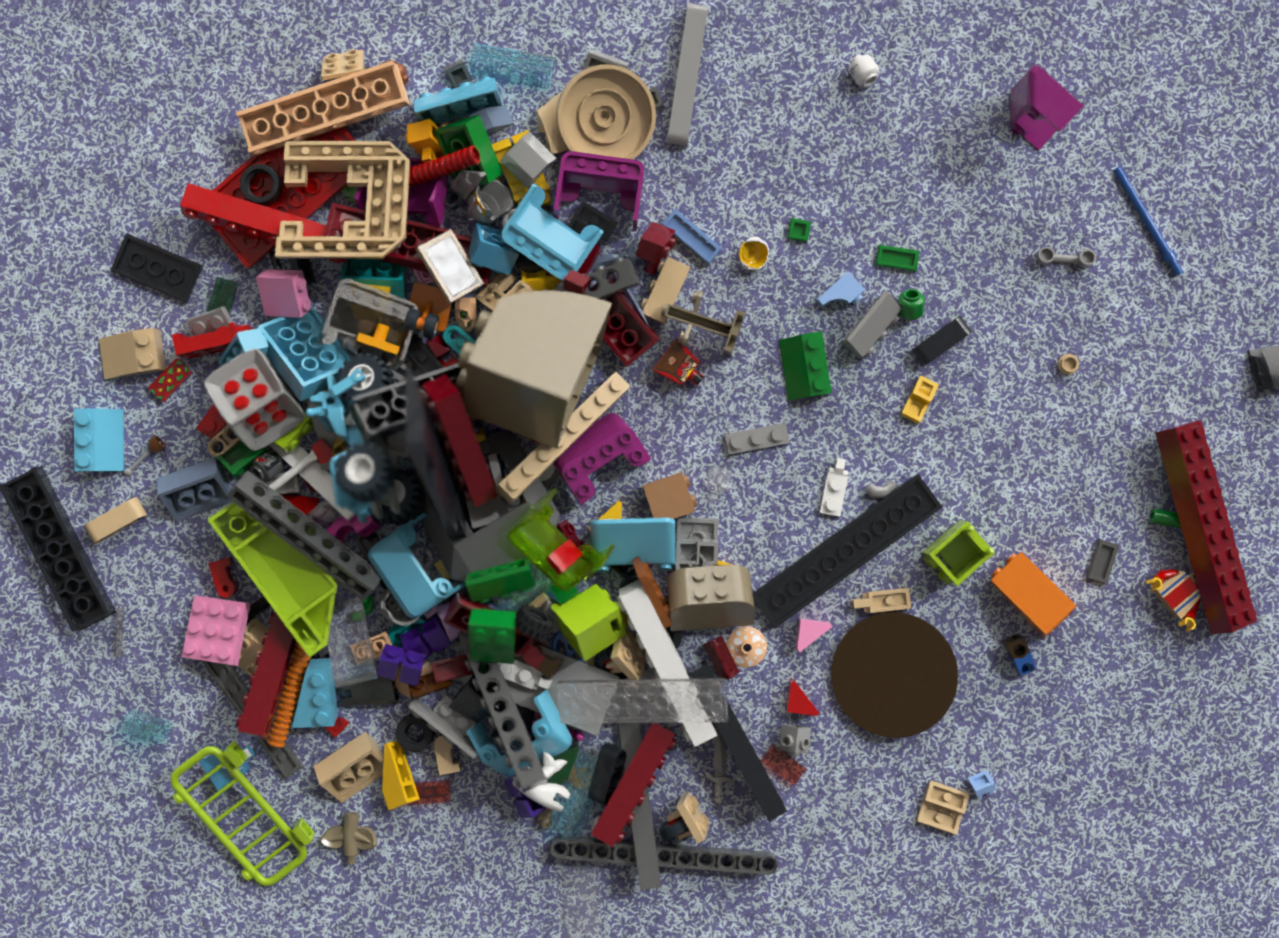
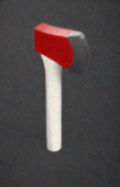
(320, 451)

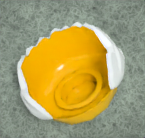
(753, 253)

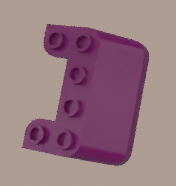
(595, 448)

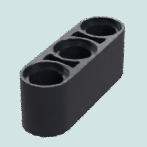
(941, 341)
(607, 773)

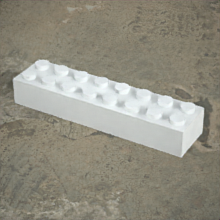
(659, 649)

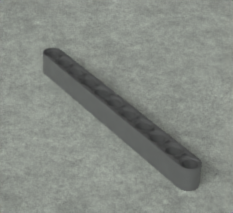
(673, 860)

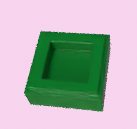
(799, 230)

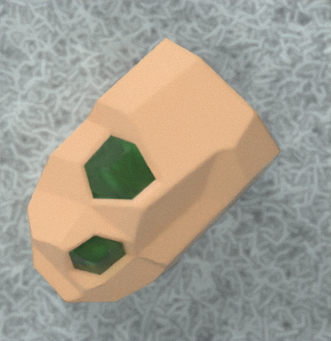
(466, 313)

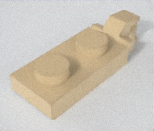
(884, 600)

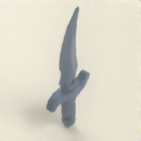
(606, 260)
(633, 301)

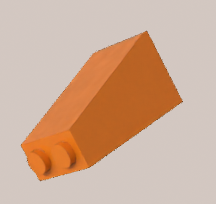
(1032, 594)

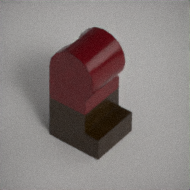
(542, 662)

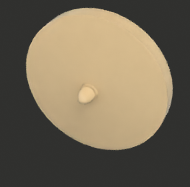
(606, 112)

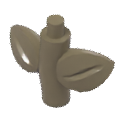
(350, 837)

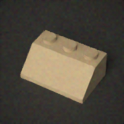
(351, 767)

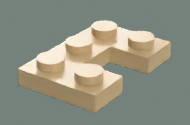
(494, 291)

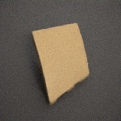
(547, 124)

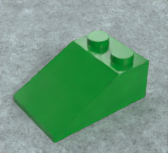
(492, 636)

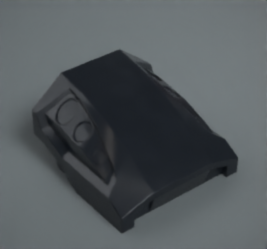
(1265, 367)

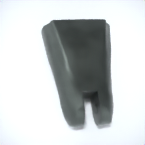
(373, 692)

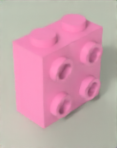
(283, 293)

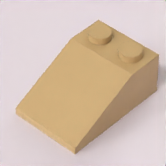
(132, 353)

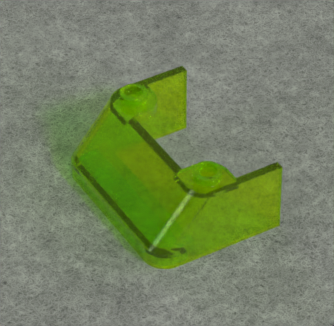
(539, 538)

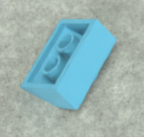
(98, 440)

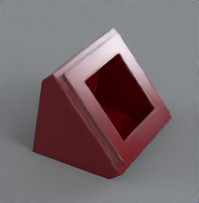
(576, 282)

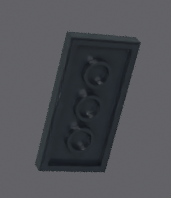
(156, 268)

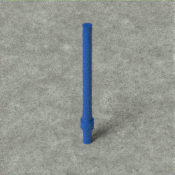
(1168, 255)

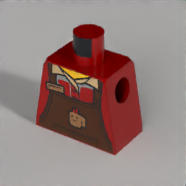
(679, 365)

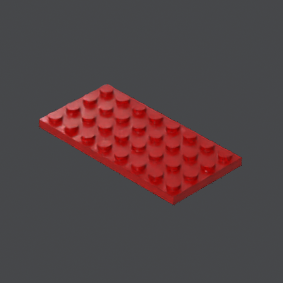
(293, 200)

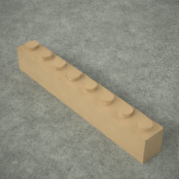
(544, 455)

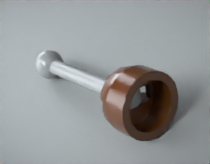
(153, 446)

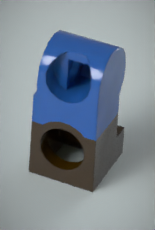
(1019, 654)

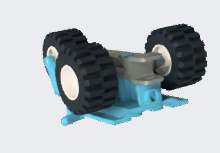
(365, 474)

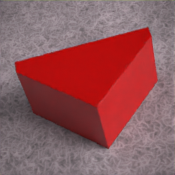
(798, 702)

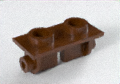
(426, 685)

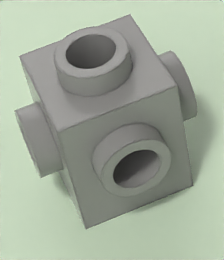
(795, 739)

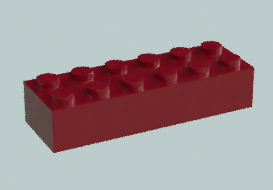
(459, 440)

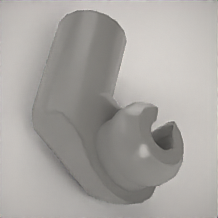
(880, 492)

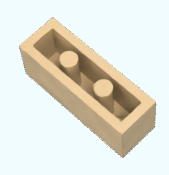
(664, 289)

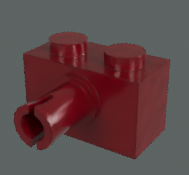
(655, 246)

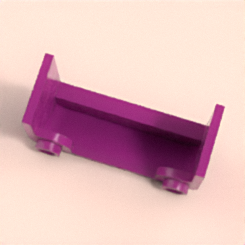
(1040, 107)
(600, 174)

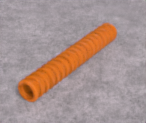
(289, 698)

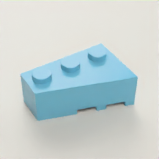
(243, 342)
(318, 696)

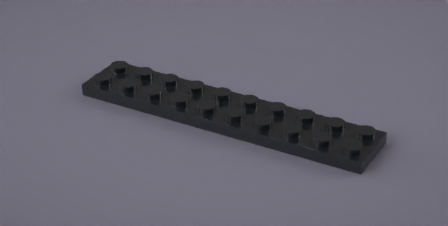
(846, 550)

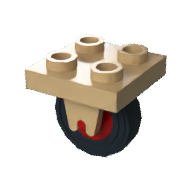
(686, 820)

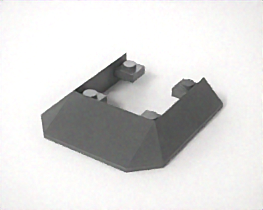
(490, 544)

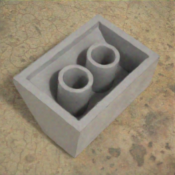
(872, 325)

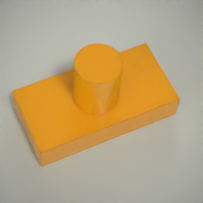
(378, 340)

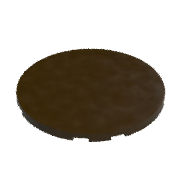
(894, 675)

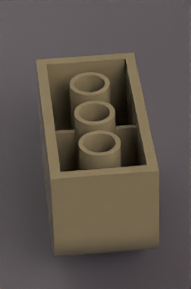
(710, 597)

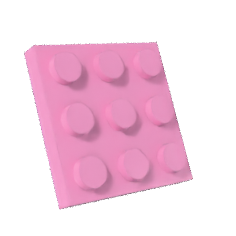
(216, 630)

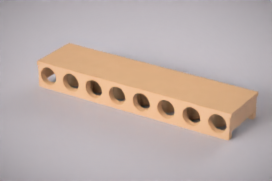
(323, 108)

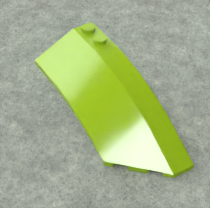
(287, 579)

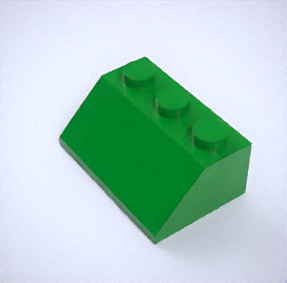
(464, 134)
(805, 366)
(500, 580)

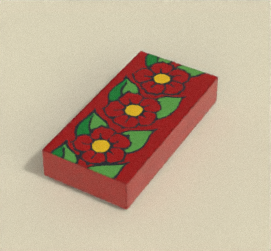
(170, 380)

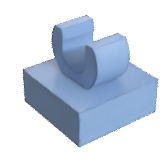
(982, 784)

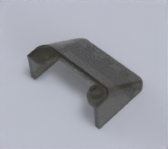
(359, 309)

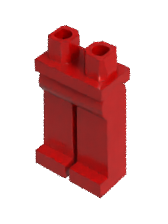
(206, 343)

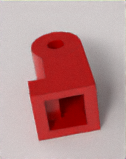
(223, 578)

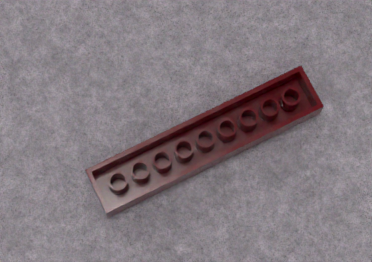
(1206, 527)

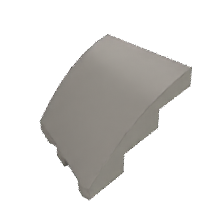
(696, 542)

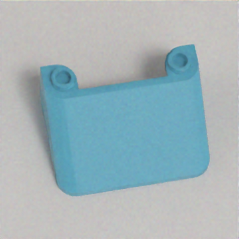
(546, 238)
(647, 537)

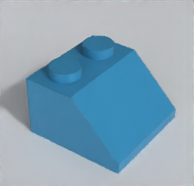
(490, 250)

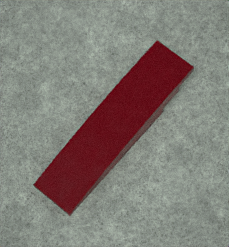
(405, 252)

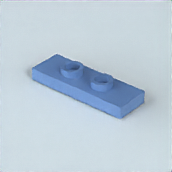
(692, 237)

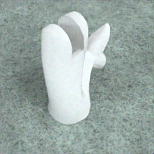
(546, 792)

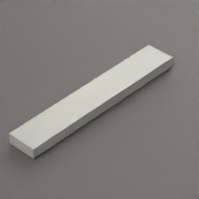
(317, 478)

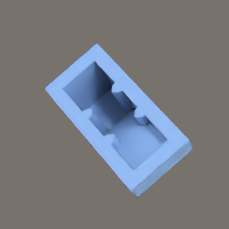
(845, 290)

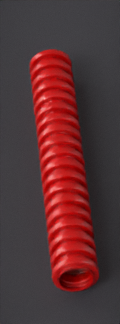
(444, 165)

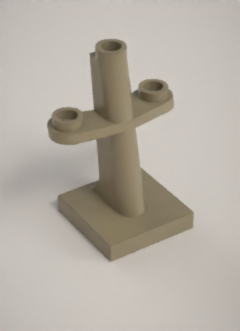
(705, 323)

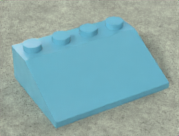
(458, 102)
(298, 355)

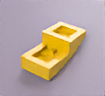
(919, 399)

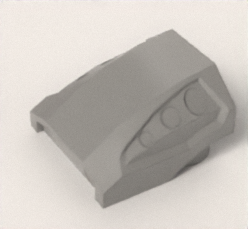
(528, 159)

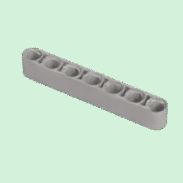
(687, 74)

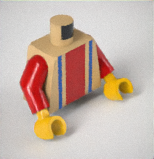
(1178, 594)

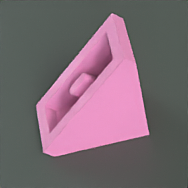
(809, 631)

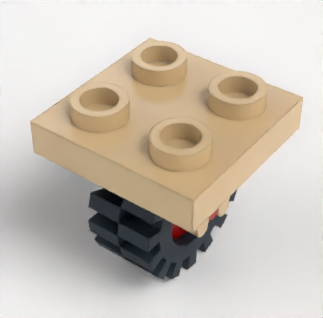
(623, 657)

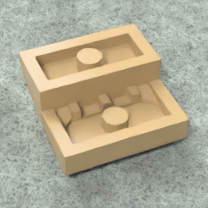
(942, 807)

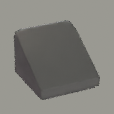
(458, 73)

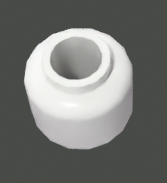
(864, 70)

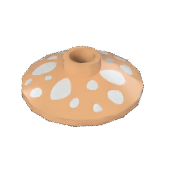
(744, 636)

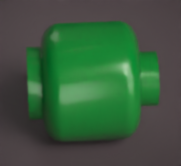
(912, 304)

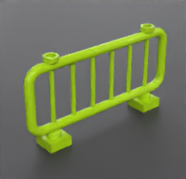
(232, 759)

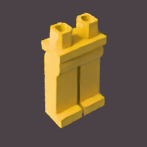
(517, 188)

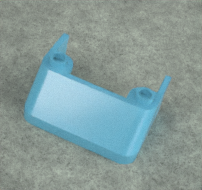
(405, 575)
(549, 734)

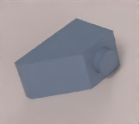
(494, 118)

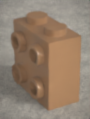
(670, 497)

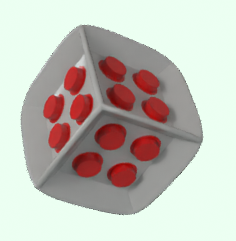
(254, 399)

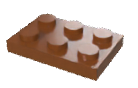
(653, 591)

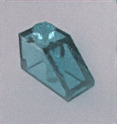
(146, 726)

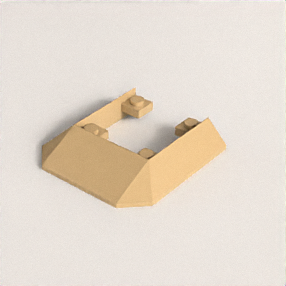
(368, 165)

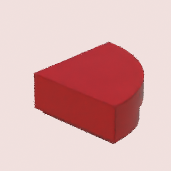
(339, 725)

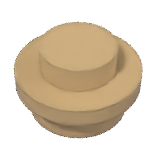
(1068, 364)

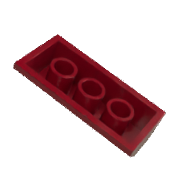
(626, 330)
(459, 616)

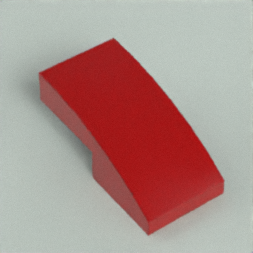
(564, 556)

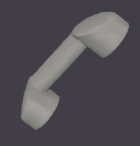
(1083, 260)

